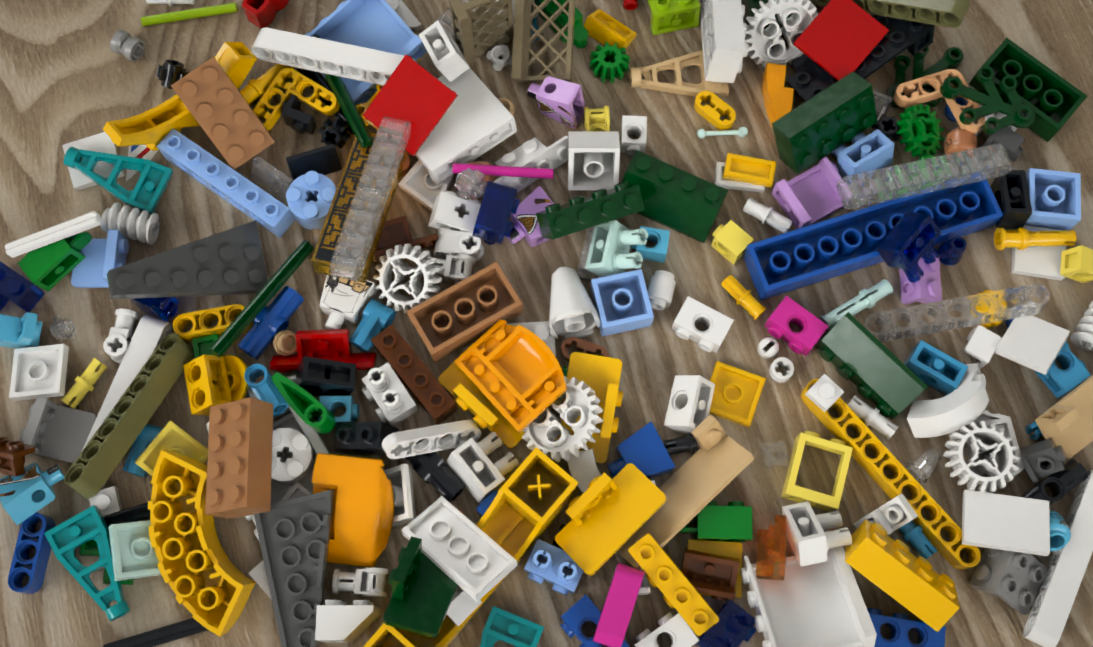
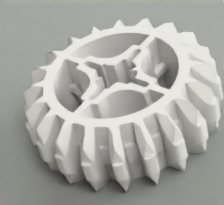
(394, 263)
(995, 476)

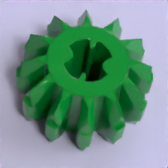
(615, 69)

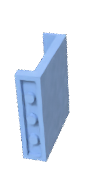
(370, 26)

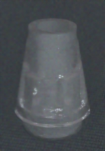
(923, 465)

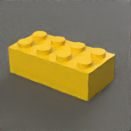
(902, 574)

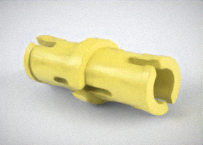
(84, 383)

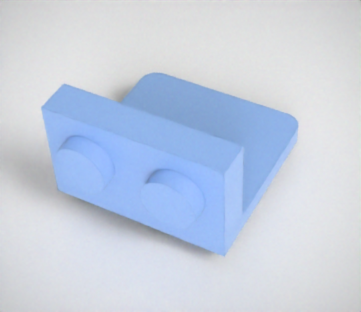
(99, 258)

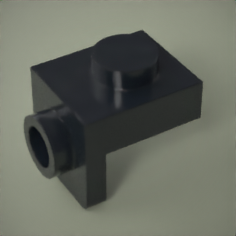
(298, 120)

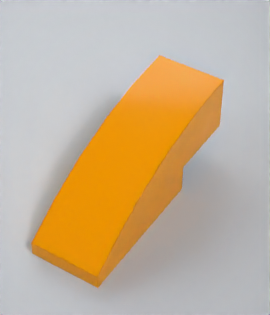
(777, 98)

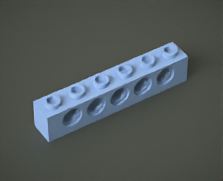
(226, 183)

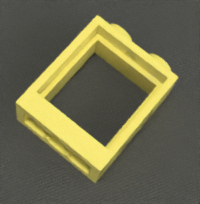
(816, 499)

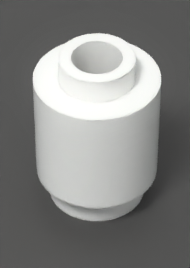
(661, 289)

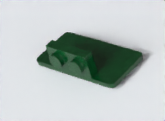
(418, 592)

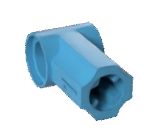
(374, 320)
(266, 388)
(140, 444)

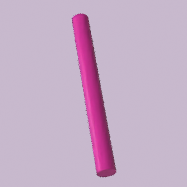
(506, 170)

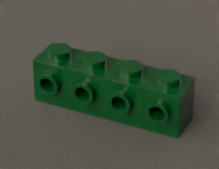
(590, 211)

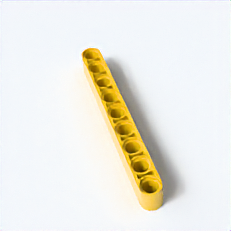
(901, 478)

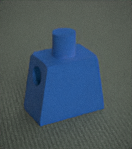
(645, 452)

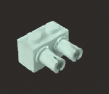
(611, 248)

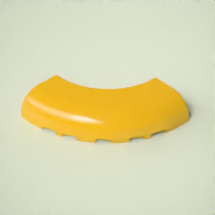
(189, 545)

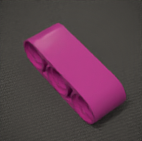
(618, 606)

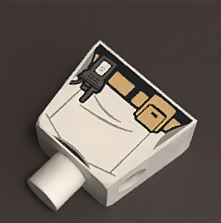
(345, 300)

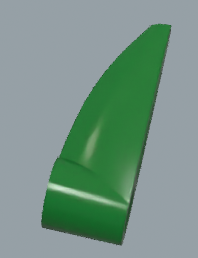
(305, 405)

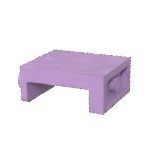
(810, 195)

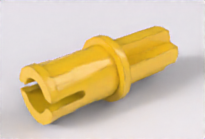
(743, 297)

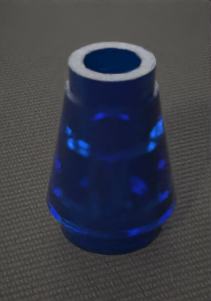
(952, 250)

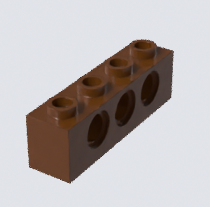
(414, 374)

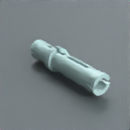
(864, 300)

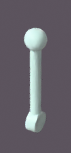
(742, 132)

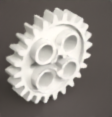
(761, 39)
(579, 401)

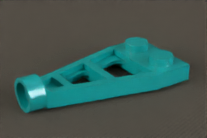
(148, 188)
(76, 532)
(510, 629)

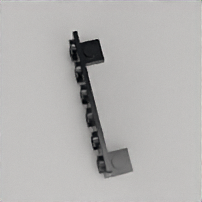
(901, 36)

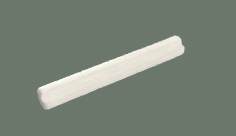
(53, 234)

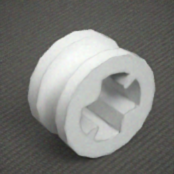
(785, 363)

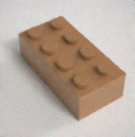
(223, 113)
(464, 311)
(239, 458)

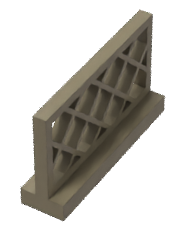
(466, 31)
(523, 38)

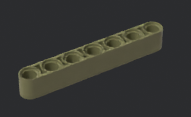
(934, 12)
(129, 416)

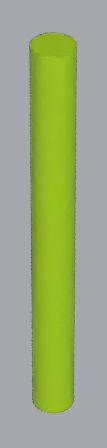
(189, 14)

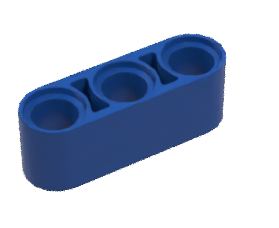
(34, 567)

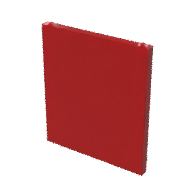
(840, 37)
(414, 97)

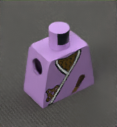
(559, 100)
(526, 220)

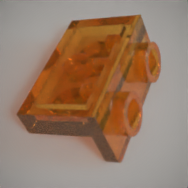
(772, 550)

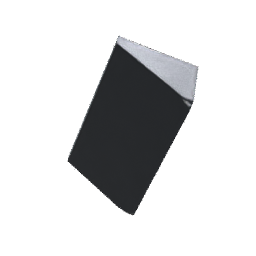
(322, 160)

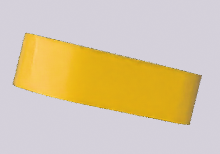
(714, 110)

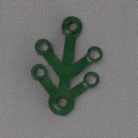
(918, 65)
(992, 102)

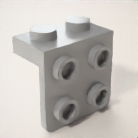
(57, 430)
(1010, 576)

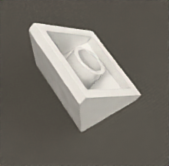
(403, 492)

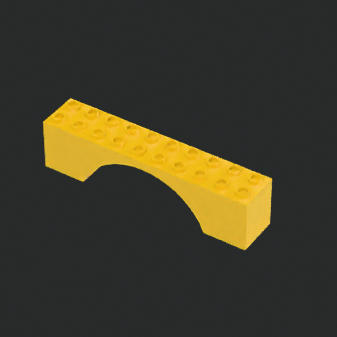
(515, 522)

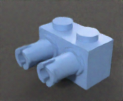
(865, 154)
(554, 567)

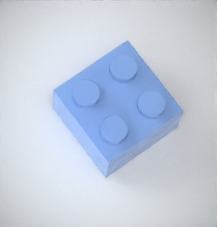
(1054, 198)
(622, 302)

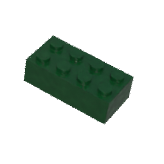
(1037, 86)
(825, 122)

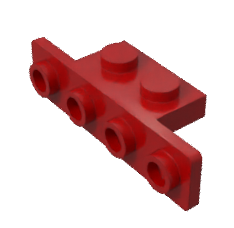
(324, 345)

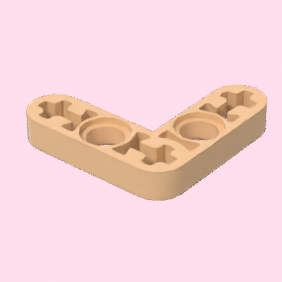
(922, 96)

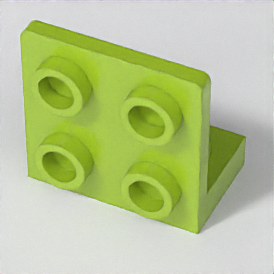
(673, 15)

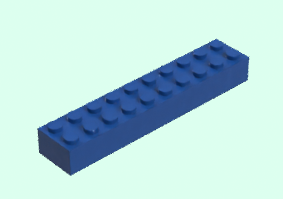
(851, 239)

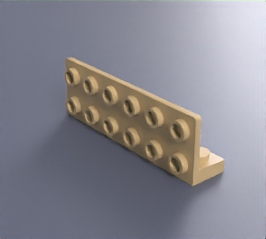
(1070, 420)
(693, 484)

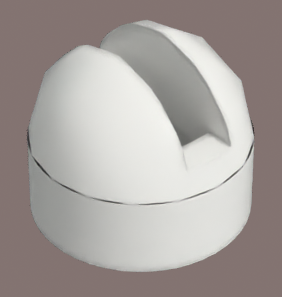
(771, 353)

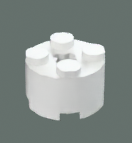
(301, 462)

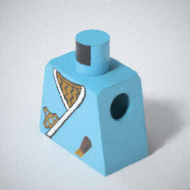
(28, 492)

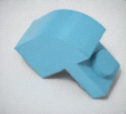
(20, 332)

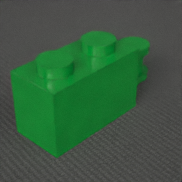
(580, 31)
(54, 261)
(722, 523)

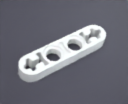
(403, 443)

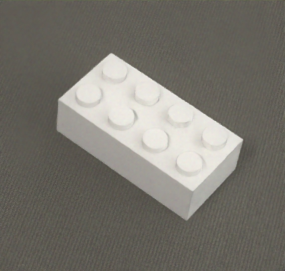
(723, 39)

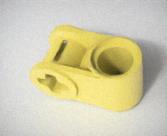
(597, 119)

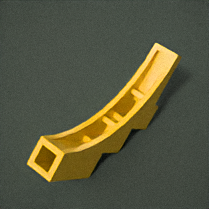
(153, 125)

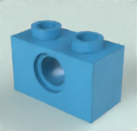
(935, 367)
(1072, 373)

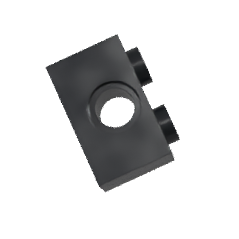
(1013, 199)
(362, 437)

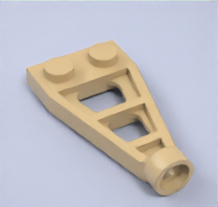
(679, 86)

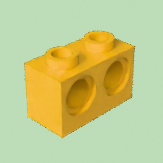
(206, 383)

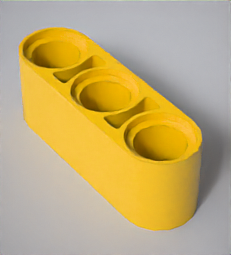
(202, 319)

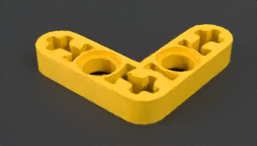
(296, 88)

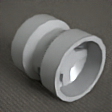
(130, 47)

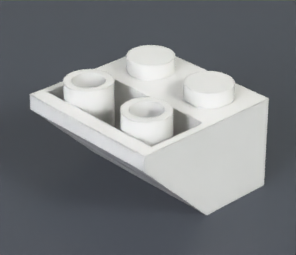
(344, 622)

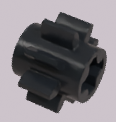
(170, 72)
(888, 124)
(337, 127)

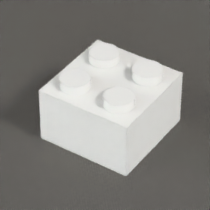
(593, 160)

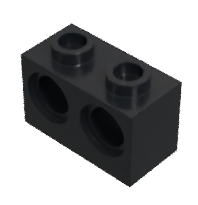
(326, 377)

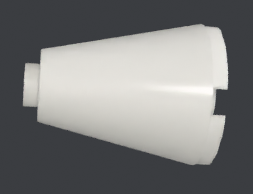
(570, 306)

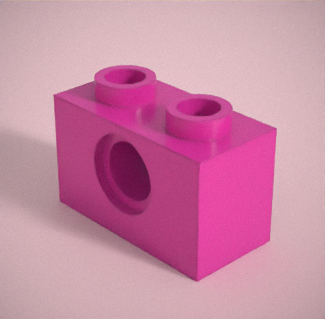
(792, 313)

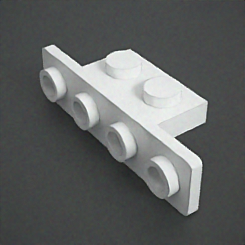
(532, 155)

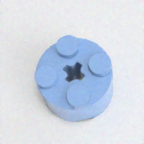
(302, 195)

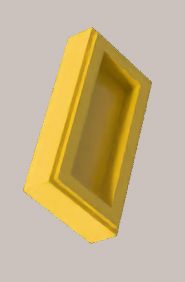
(749, 170)

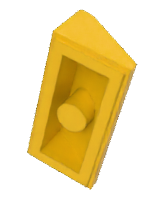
(606, 28)

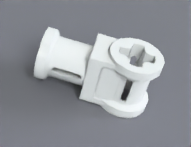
(453, 267)
(120, 334)
(363, 582)

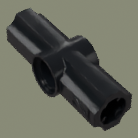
(435, 471)
(1059, 482)

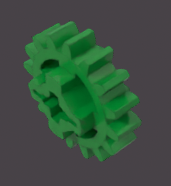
(920, 130)

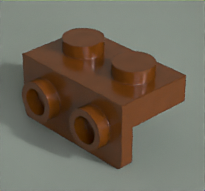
(711, 573)

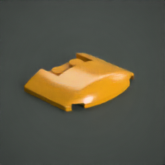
(514, 372)
(360, 507)

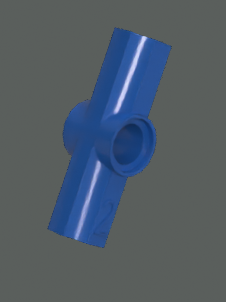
(270, 322)

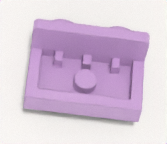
(925, 290)

